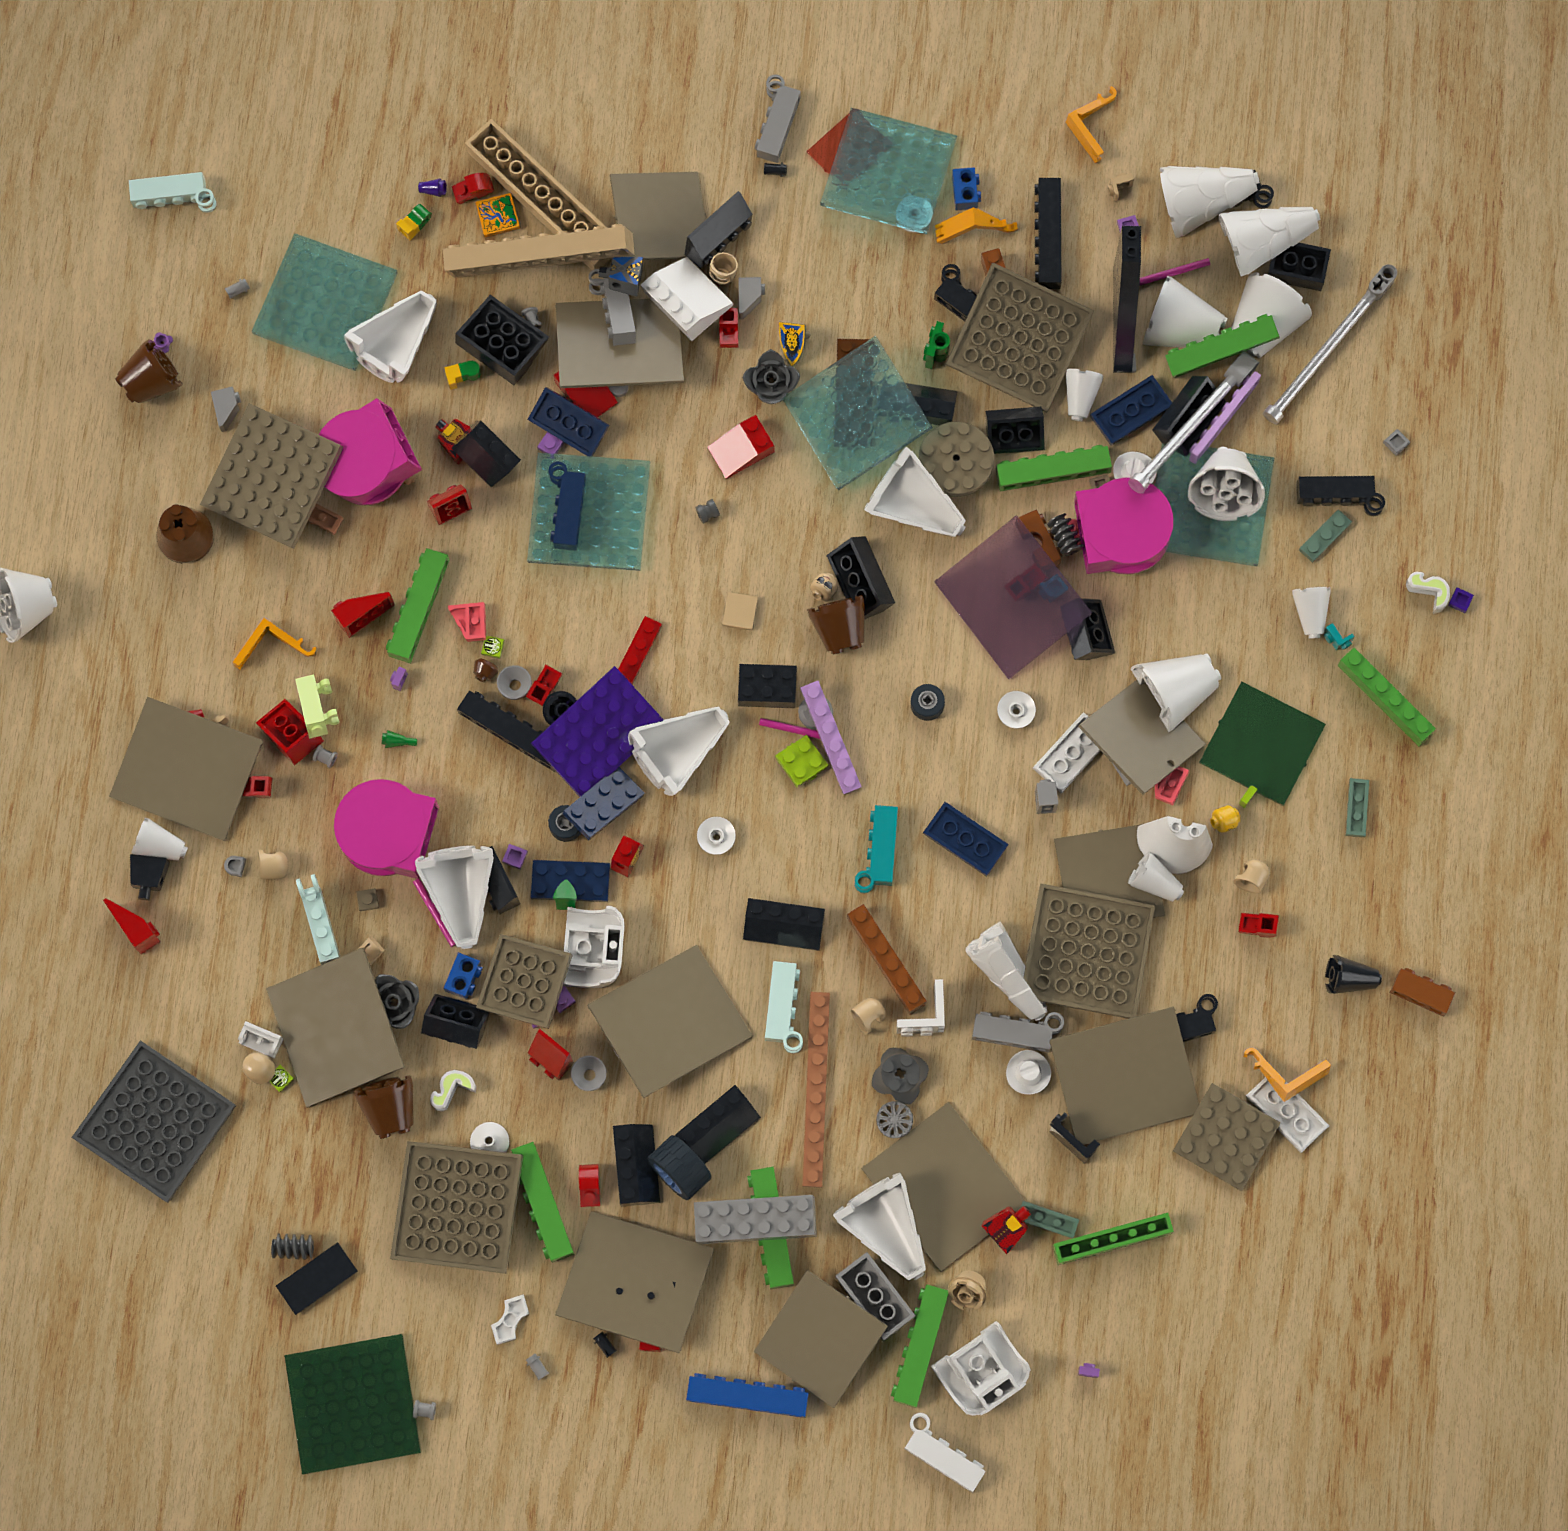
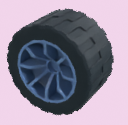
(679, 1167)

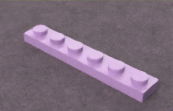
(1228, 412)
(830, 737)

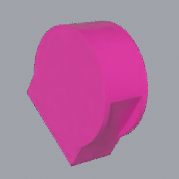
(373, 454)
(1122, 527)
(385, 827)

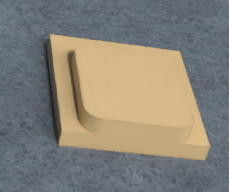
(740, 611)

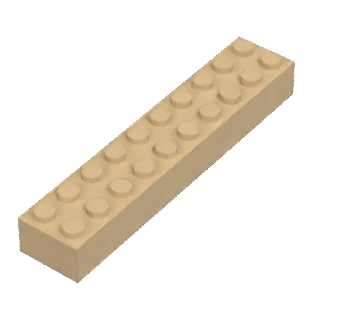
(530, 183)
(538, 251)

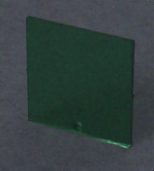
(1262, 743)

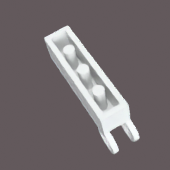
(942, 1458)

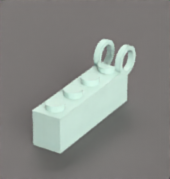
(171, 190)
(319, 921)
(780, 1005)

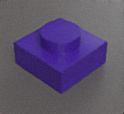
(1460, 600)

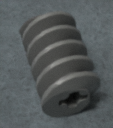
(1064, 535)
(292, 1246)

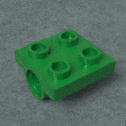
(938, 346)

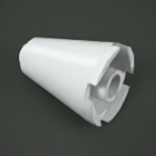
(1081, 392)
(1312, 609)
(158, 842)
(1155, 879)

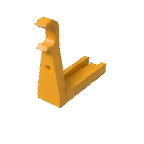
(1075, 123)
(968, 221)
(257, 636)
(1288, 1090)

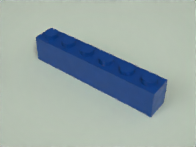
(747, 1396)

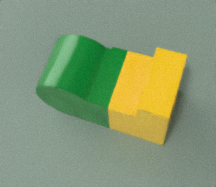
(414, 221)
(462, 372)

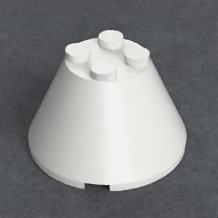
(1226, 487)
(23, 602)

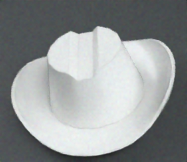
(1131, 463)
(1028, 1072)

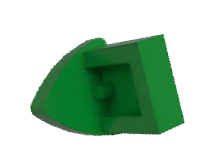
(565, 896)

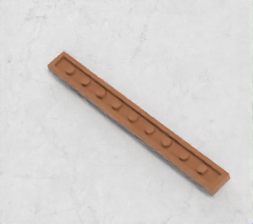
(816, 1089)

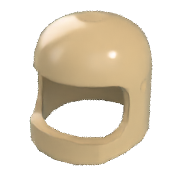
(726, 265)
(273, 865)
(1256, 873)
(866, 1012)
(258, 1068)

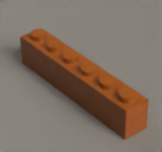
(886, 959)

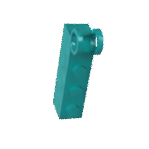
(883, 848)

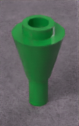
(392, 739)

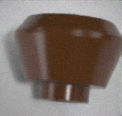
(484, 670)

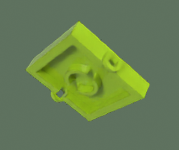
(801, 761)

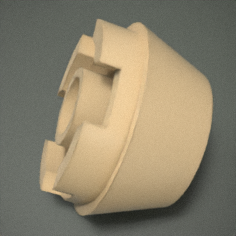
(968, 1290)

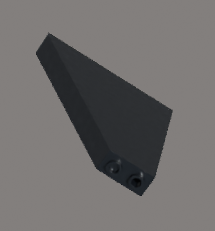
(1125, 297)

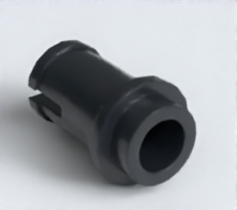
(775, 169)
(604, 1344)

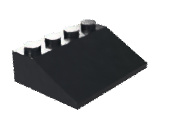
(501, 339)

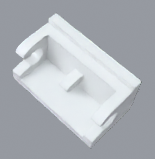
(260, 1039)

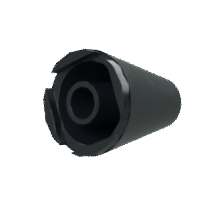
(1350, 976)

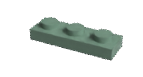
(1325, 536)
(1357, 808)
(1051, 1220)

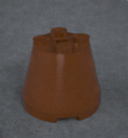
(148, 374)
(184, 534)
(840, 624)
(388, 1105)

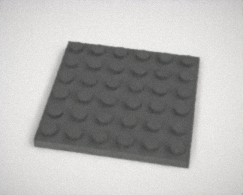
(154, 1121)

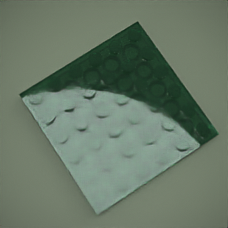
(352, 1404)

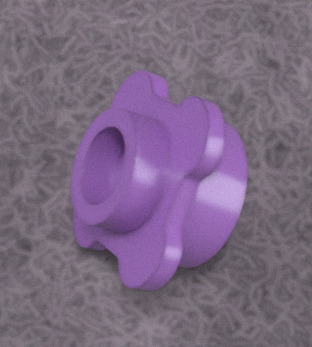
(159, 337)

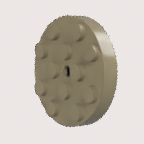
(957, 458)

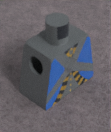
(624, 274)

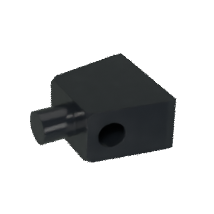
(147, 874)

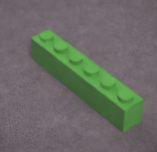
(1222, 346)
(1053, 468)
(418, 605)
(1386, 697)
(543, 1205)
(1112, 1238)
(775, 1251)
(920, 1346)

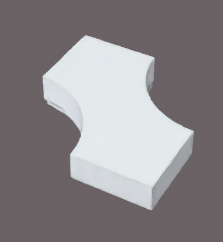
(505, 1328)

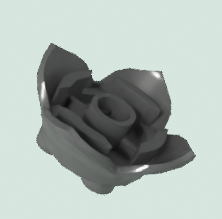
(771, 366)
(406, 994)
(904, 1089)

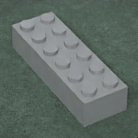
(755, 1219)

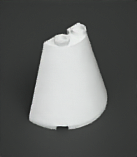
(1275, 298)
(1181, 318)
(1178, 685)
(1175, 845)

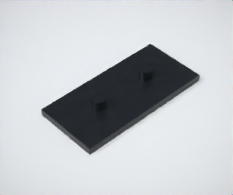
(316, 1278)

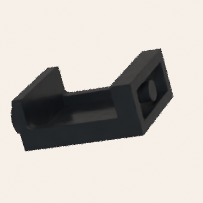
(1070, 1142)

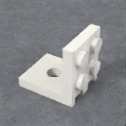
(926, 1027)

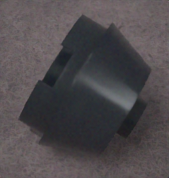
(556, 705)

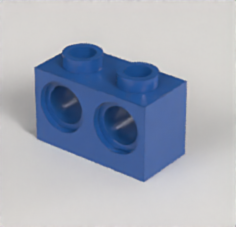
(961, 188)
(457, 975)

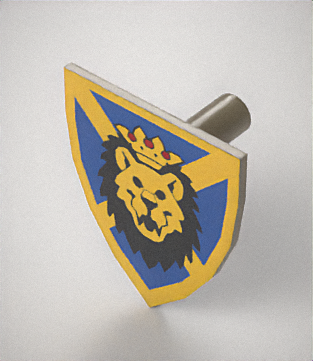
(793, 340)

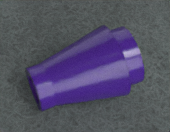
(433, 187)

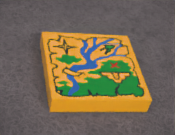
(497, 215)

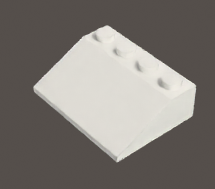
(686, 297)

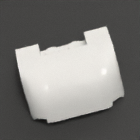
(596, 946)
(983, 1371)

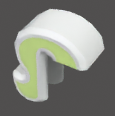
(1432, 586)
(448, 1086)

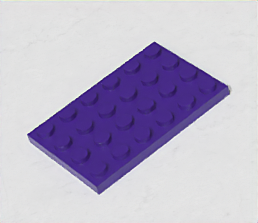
(593, 732)

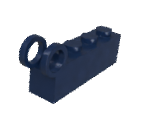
(570, 506)

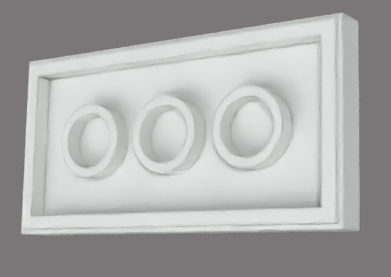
(1067, 756)
(1297, 1119)

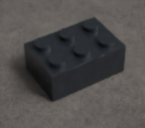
(1301, 266)
(767, 686)

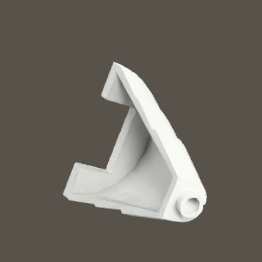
(1203, 193)
(1266, 233)
(392, 337)
(915, 498)
(676, 746)
(458, 887)
(1004, 967)
(886, 1225)

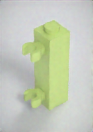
(311, 705)

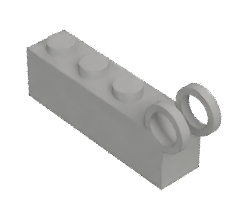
(779, 119)
(618, 311)
(1015, 1033)

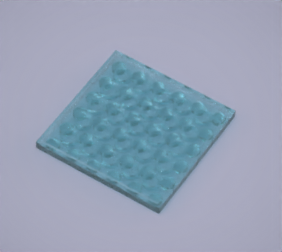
(888, 170)
(322, 297)
(857, 413)
(610, 518)
(1205, 537)

